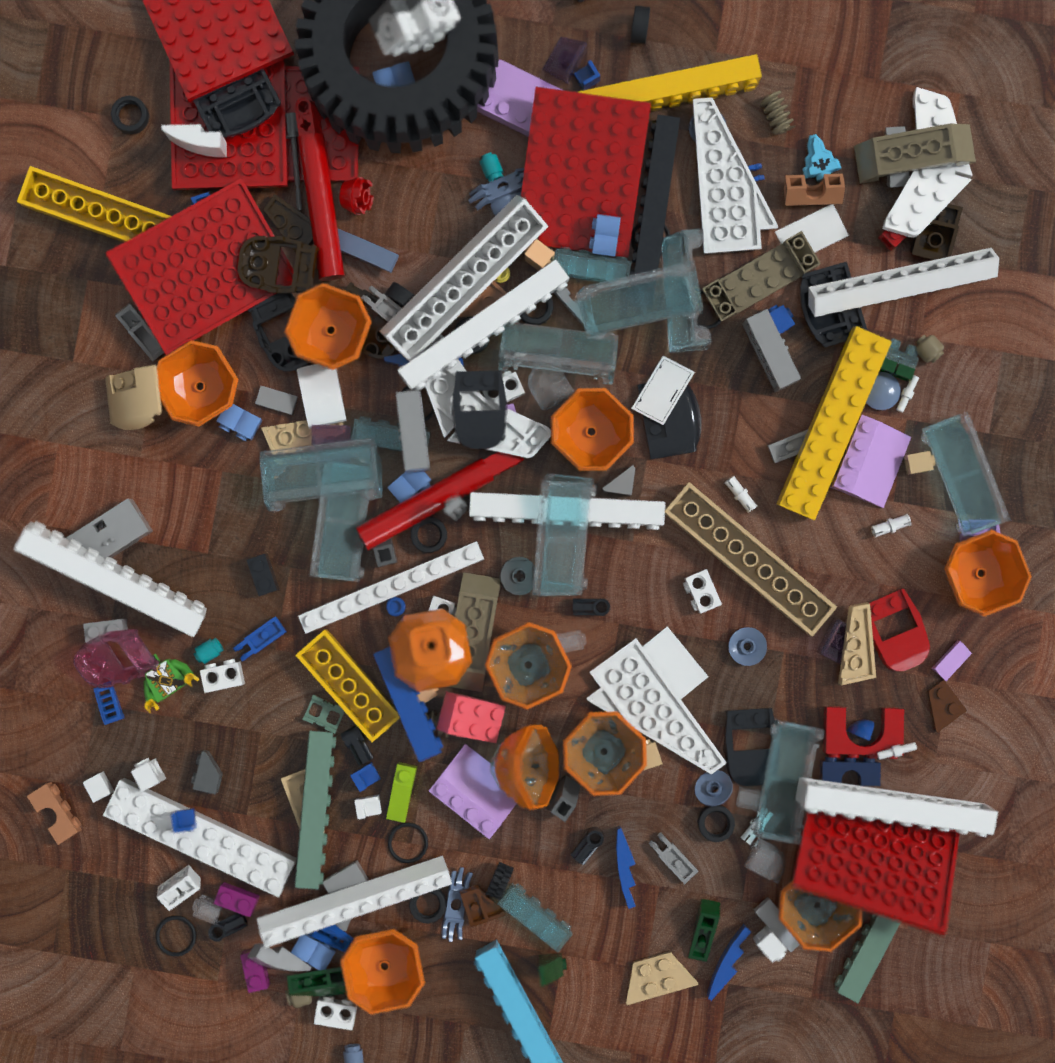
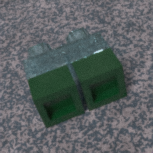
(907, 363)

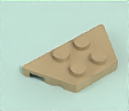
(657, 977)

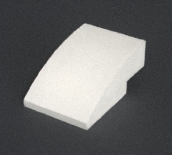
(197, 140)
(321, 395)

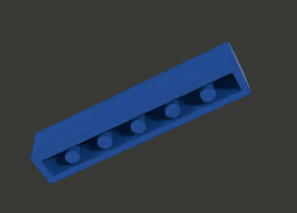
(410, 710)

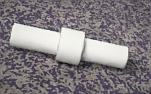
(907, 394)
(896, 750)

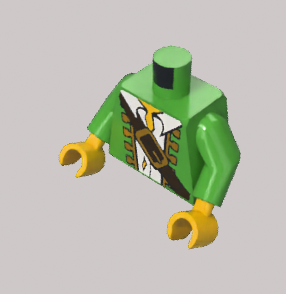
(165, 681)

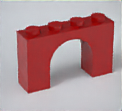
(837, 741)

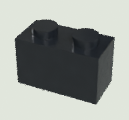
(263, 574)

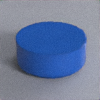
(395, 606)

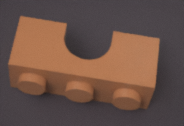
(829, 191)
(49, 797)

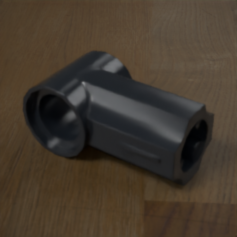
(587, 606)
(356, 742)
(587, 847)
(229, 926)

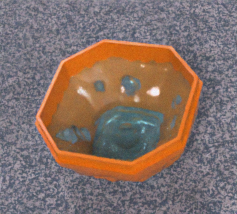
(532, 685)
(527, 766)
(610, 772)
(817, 927)

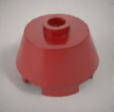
(356, 195)

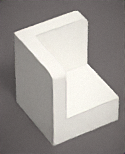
(98, 786)
(367, 806)

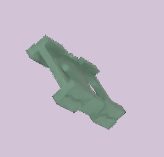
(322, 719)

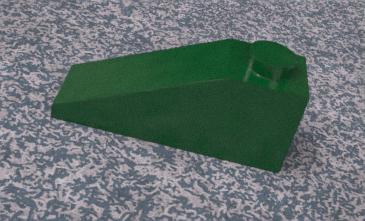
(704, 929)
(551, 967)
(317, 983)

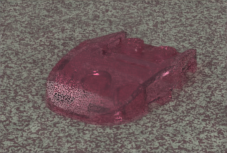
(101, 666)

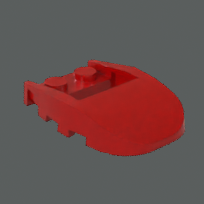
(904, 649)

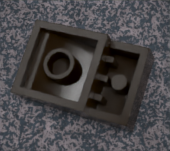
(940, 235)

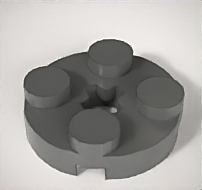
(510, 568)

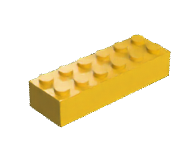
(348, 685)

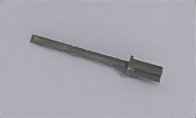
(292, 131)

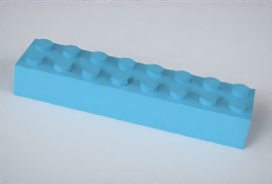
(515, 1004)

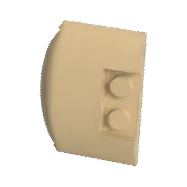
(133, 398)

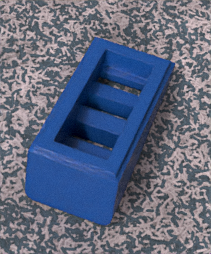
(117, 707)
(327, 935)

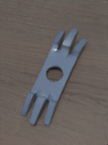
(490, 191)
(455, 916)

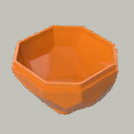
(317, 312)
(183, 371)
(592, 410)
(1003, 577)
(428, 668)
(380, 988)

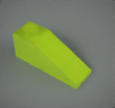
(401, 792)

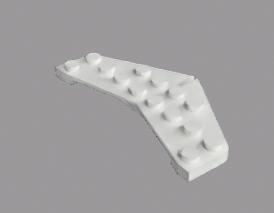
(930, 188)
(522, 434)

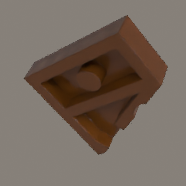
(944, 705)
(479, 906)

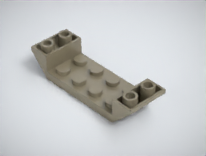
(914, 151)
(761, 277)
(477, 610)

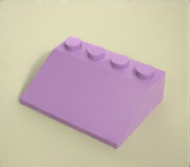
(512, 97)
(871, 461)
(473, 792)

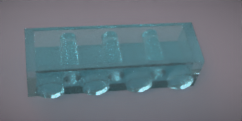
(592, 267)
(385, 435)
(535, 917)

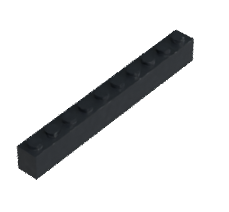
(657, 194)

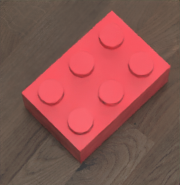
(471, 717)

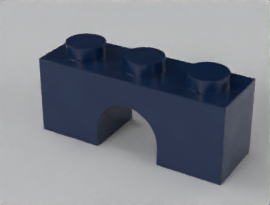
(868, 770)

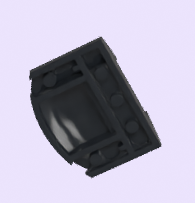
(239, 105)
(831, 327)
(680, 431)

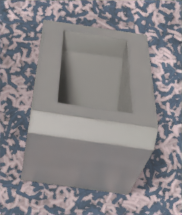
(622, 484)

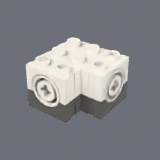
(413, 24)

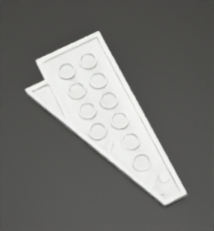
(729, 197)
(644, 697)

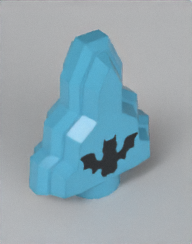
(819, 160)

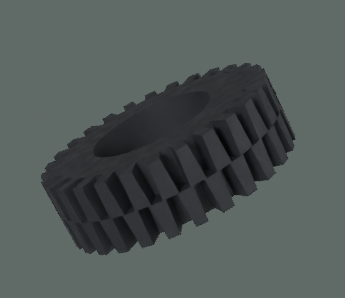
(395, 112)

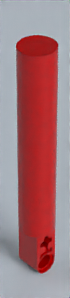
(318, 192)
(434, 498)

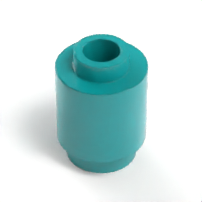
(491, 166)
(208, 650)

